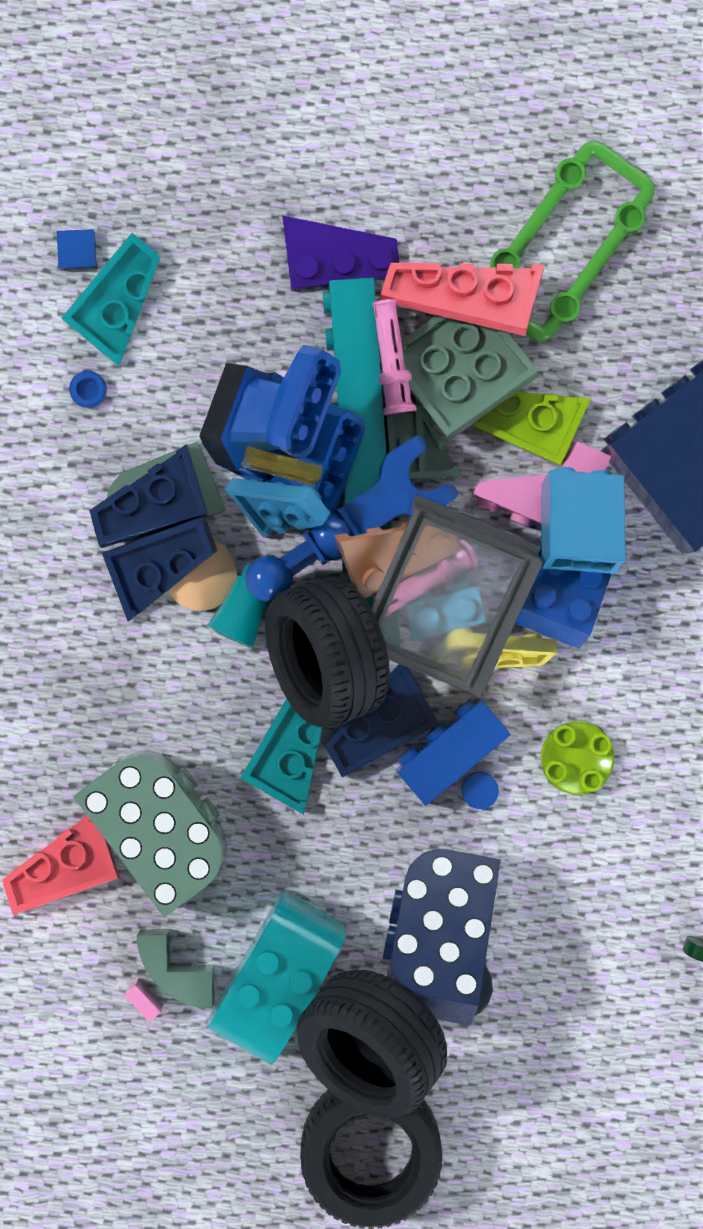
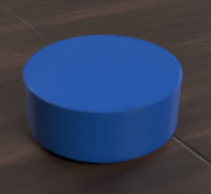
(88, 389)
(479, 790)

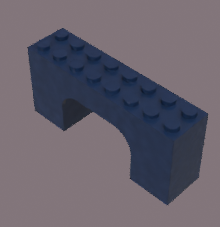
(665, 459)

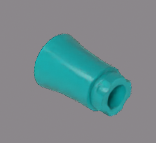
(239, 614)

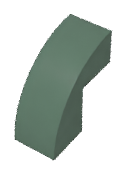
(185, 983)

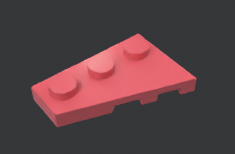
(63, 868)

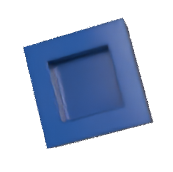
(76, 249)

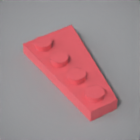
(476, 295)

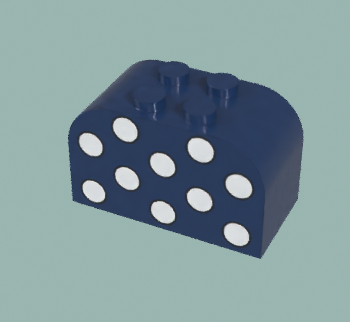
(443, 931)

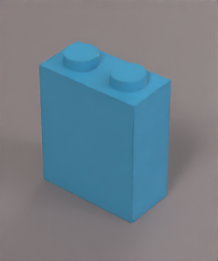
(583, 521)

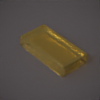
(281, 466)

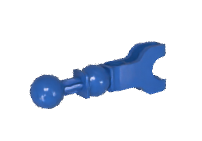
(371, 509)

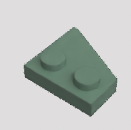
(435, 460)

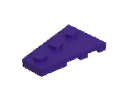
(330, 253)

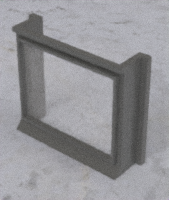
(453, 594)

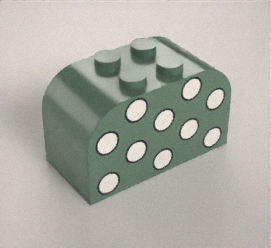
(157, 826)

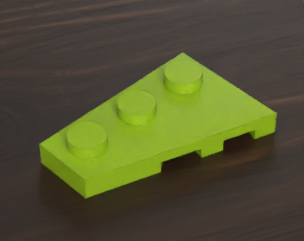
(536, 423)

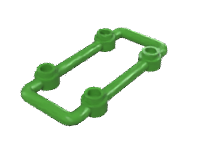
(627, 220)

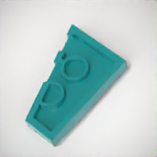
(114, 298)
(285, 759)

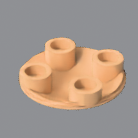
(208, 583)

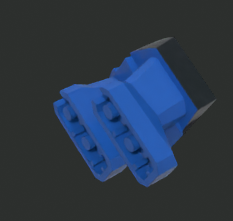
(285, 418)

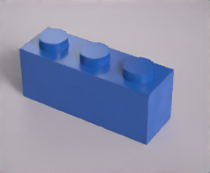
(451, 750)

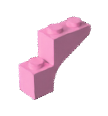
(523, 494)

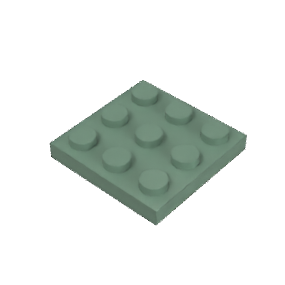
(463, 371)

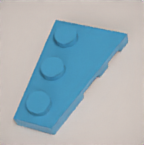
(277, 505)

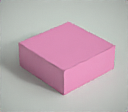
(144, 1000)

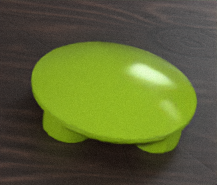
(577, 758)

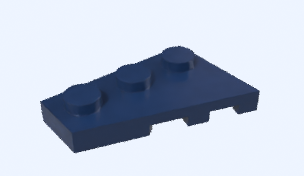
(152, 503)
(157, 562)
(395, 722)

